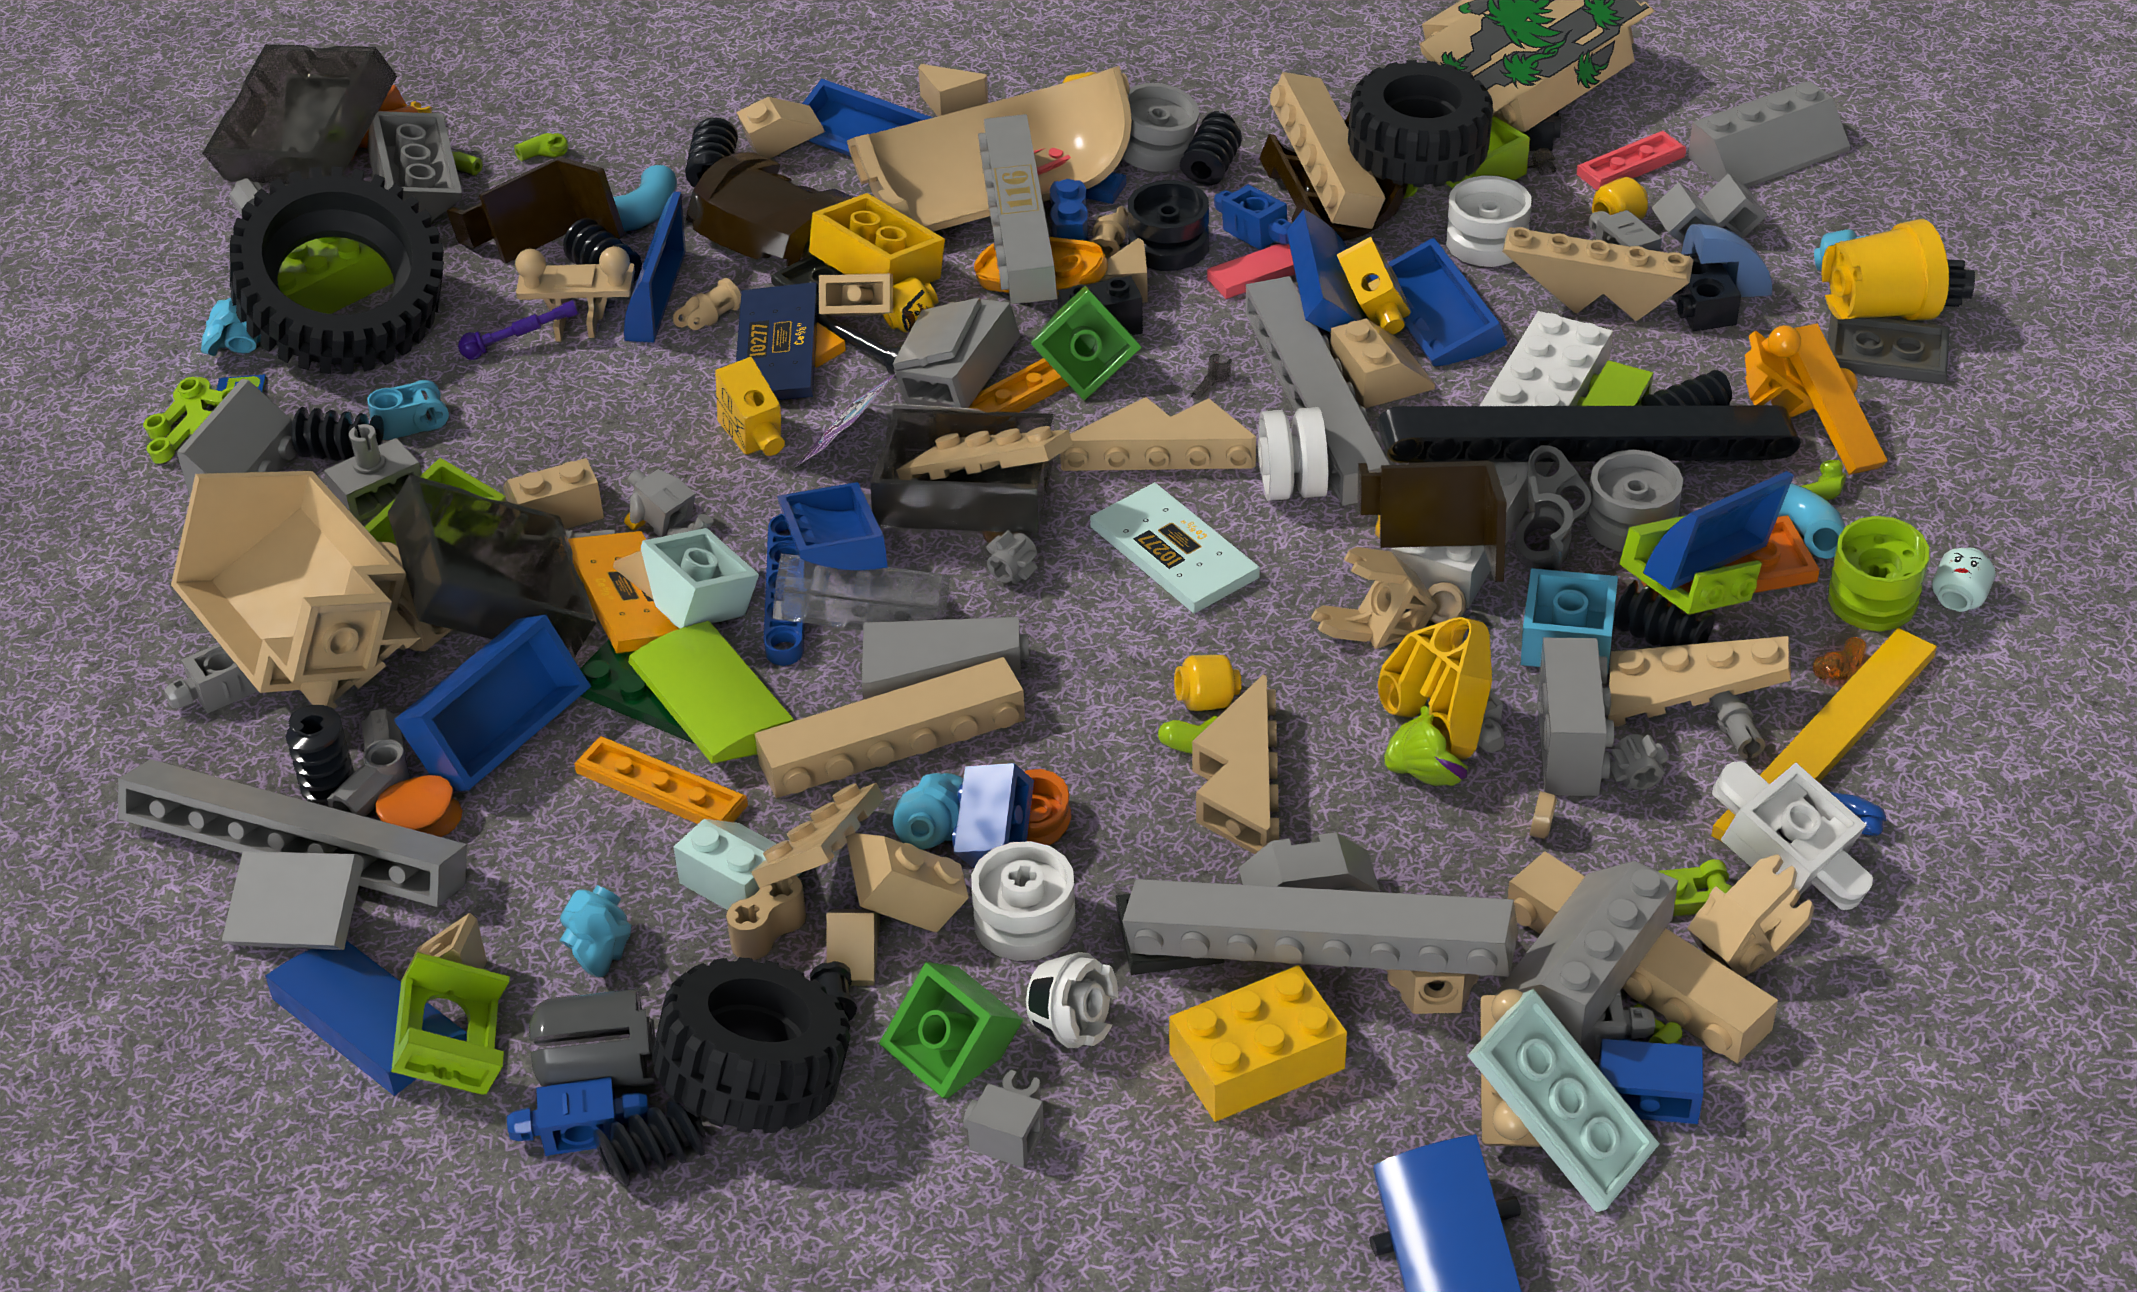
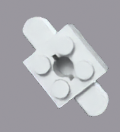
(1803, 813)

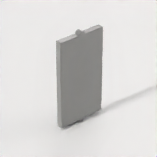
(937, 334)

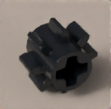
(1960, 283)

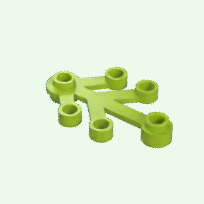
(192, 396)

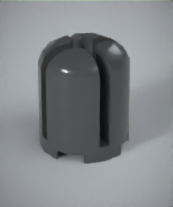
(590, 1020)

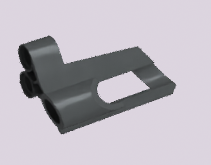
(1550, 510)

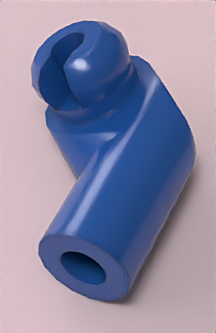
(1867, 811)

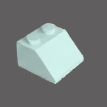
(697, 578)
(719, 860)

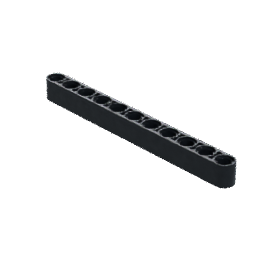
(1586, 432)

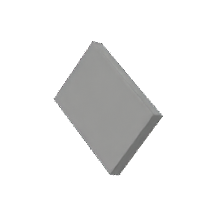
(293, 900)

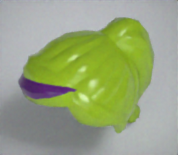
(1421, 751)

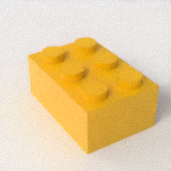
(875, 239)
(1257, 1042)

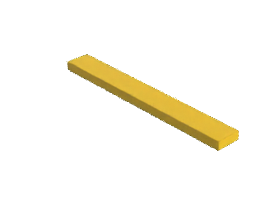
(1849, 712)

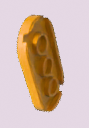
(1074, 264)

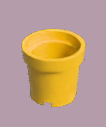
(1888, 274)

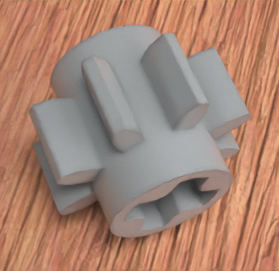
(1011, 557)
(1638, 762)

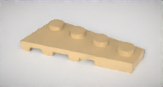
(986, 451)
(1672, 675)
(814, 840)

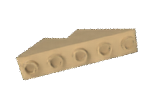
(1585, 269)
(1150, 439)
(1238, 770)

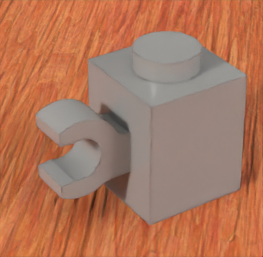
(1006, 1121)

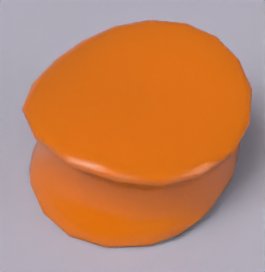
(421, 805)
(1049, 807)

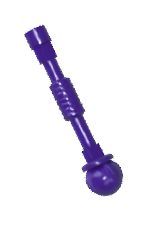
(473, 344)

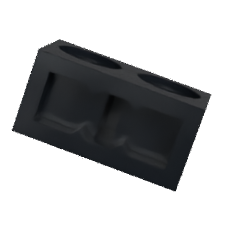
(1709, 298)

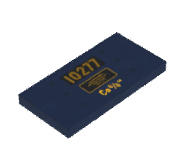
(780, 336)

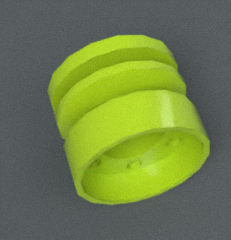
(1878, 573)

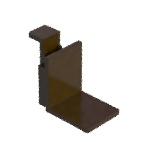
(538, 208)
(1438, 506)

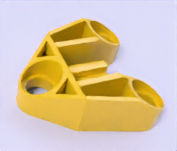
(1450, 673)

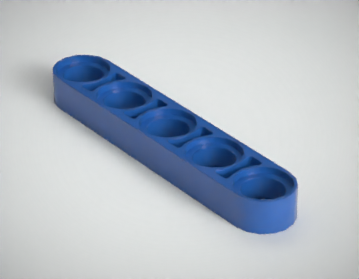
(778, 630)

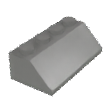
(1769, 135)
(416, 156)
(1596, 943)

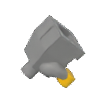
(658, 500)

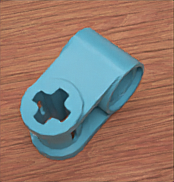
(405, 408)

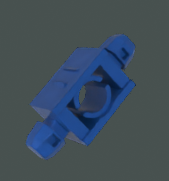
(1253, 216)
(571, 1112)

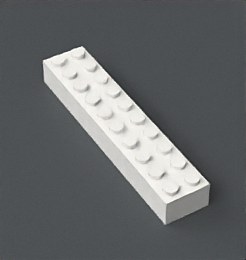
(1545, 369)

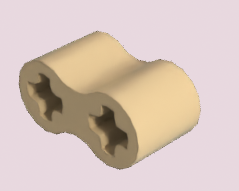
(765, 917)

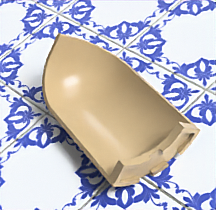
(935, 164)

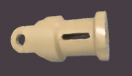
(1110, 231)
(708, 306)

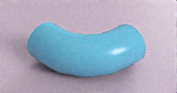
(648, 200)
(1814, 520)

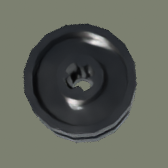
(1171, 222)

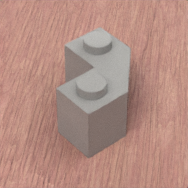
(1725, 206)
(1324, 864)

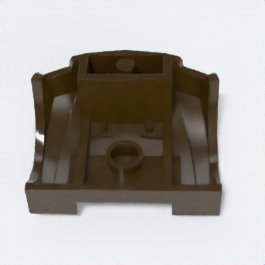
(1284, 164)
(755, 209)

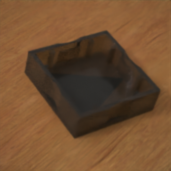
(300, 112)
(978, 501)
(487, 563)

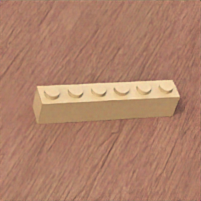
(1322, 146)
(890, 727)
(1672, 976)

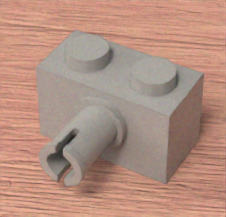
(373, 475)

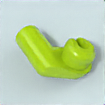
(1830, 482)
(1180, 734)

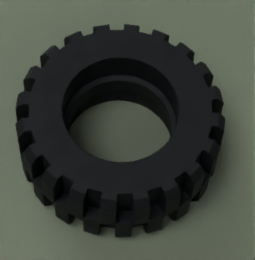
(1420, 123)
(750, 1045)

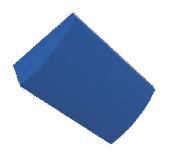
(852, 114)
(657, 274)
(1320, 277)
(1446, 311)
(835, 527)
(1718, 533)
(351, 1008)
(1445, 1219)

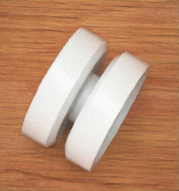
(1481, 215)
(1298, 453)
(1023, 900)

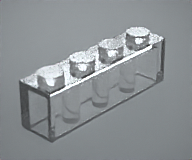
(856, 597)

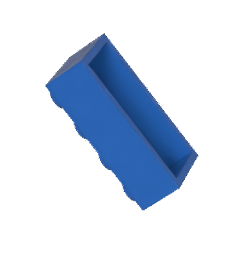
(493, 702)

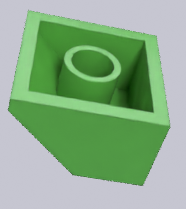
(1085, 343)
(949, 1028)

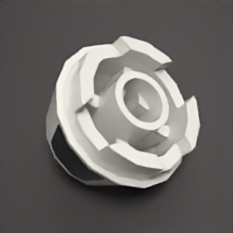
(1072, 999)

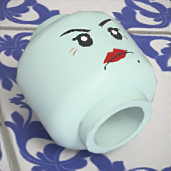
(1963, 579)

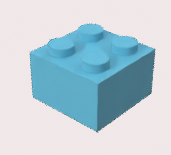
(1568, 607)

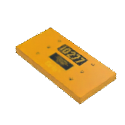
(620, 606)

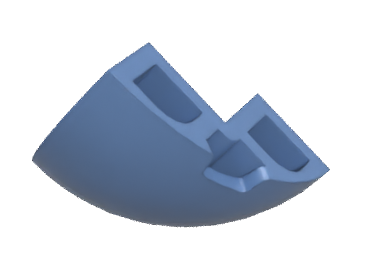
(1735, 253)

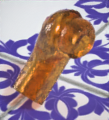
(1841, 664)

